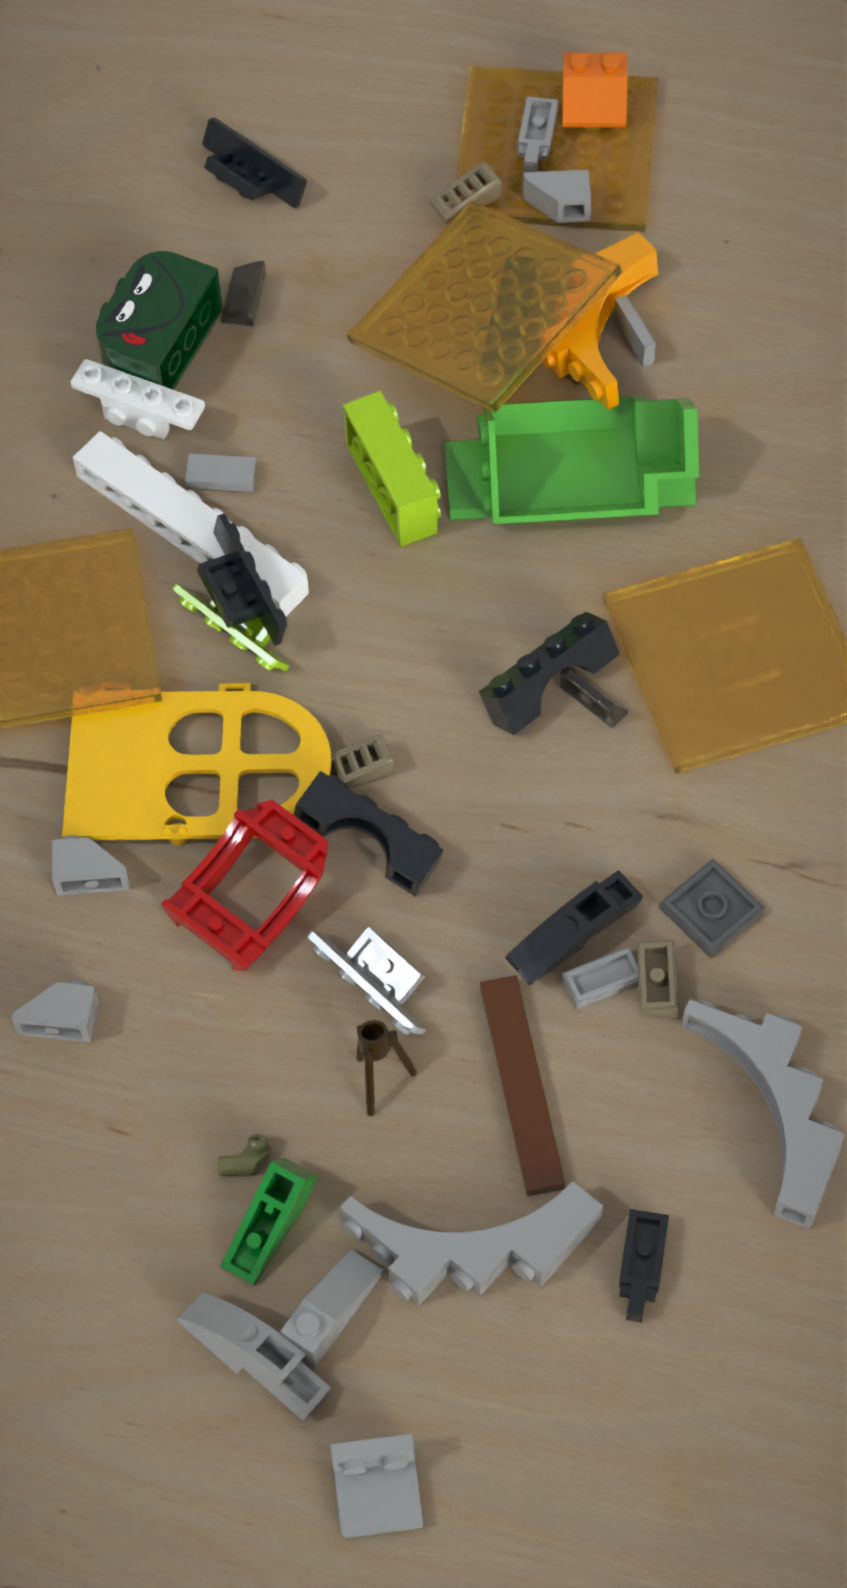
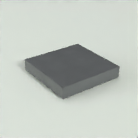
(711, 908)

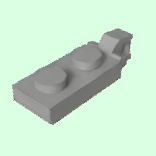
(537, 131)

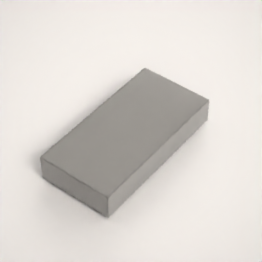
(634, 330)
(221, 472)
(601, 978)

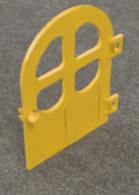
(125, 763)

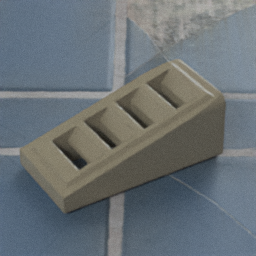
(479, 178)
(363, 750)

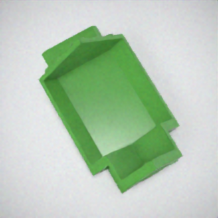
(575, 461)

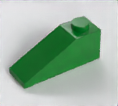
(269, 1218)

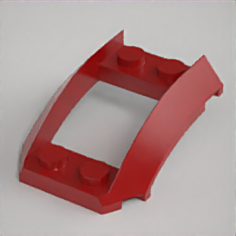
(217, 925)

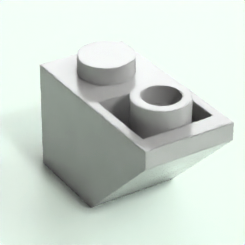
(559, 194)

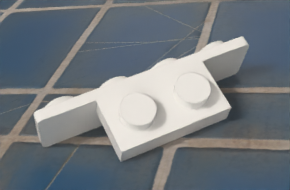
(136, 401)

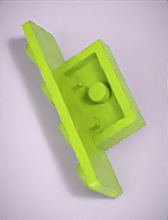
(244, 636)

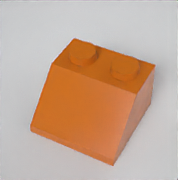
(594, 89)

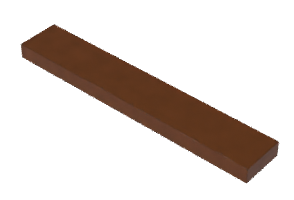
(522, 1086)

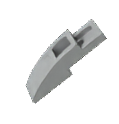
(256, 1347)

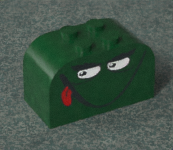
(159, 317)

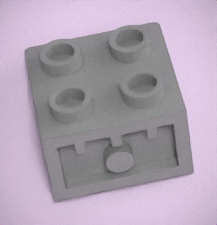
(377, 1486)

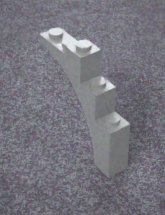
(765, 1054)
(475, 1258)

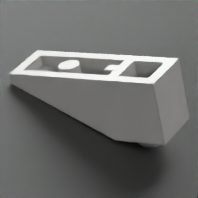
(331, 1306)

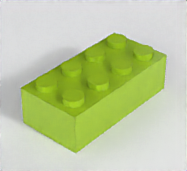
(392, 468)

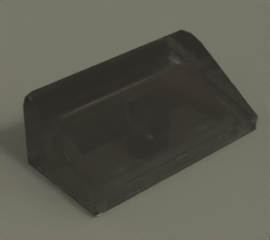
(244, 294)
(592, 696)

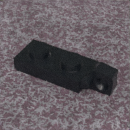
(642, 1260)

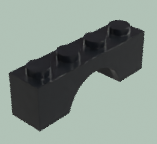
(516, 695)
(332, 807)

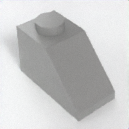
(85, 868)
(59, 1012)

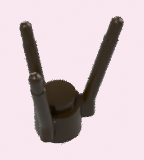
(373, 1045)

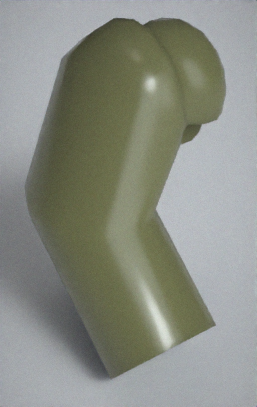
(250, 1159)

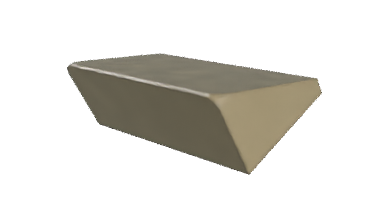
(658, 978)

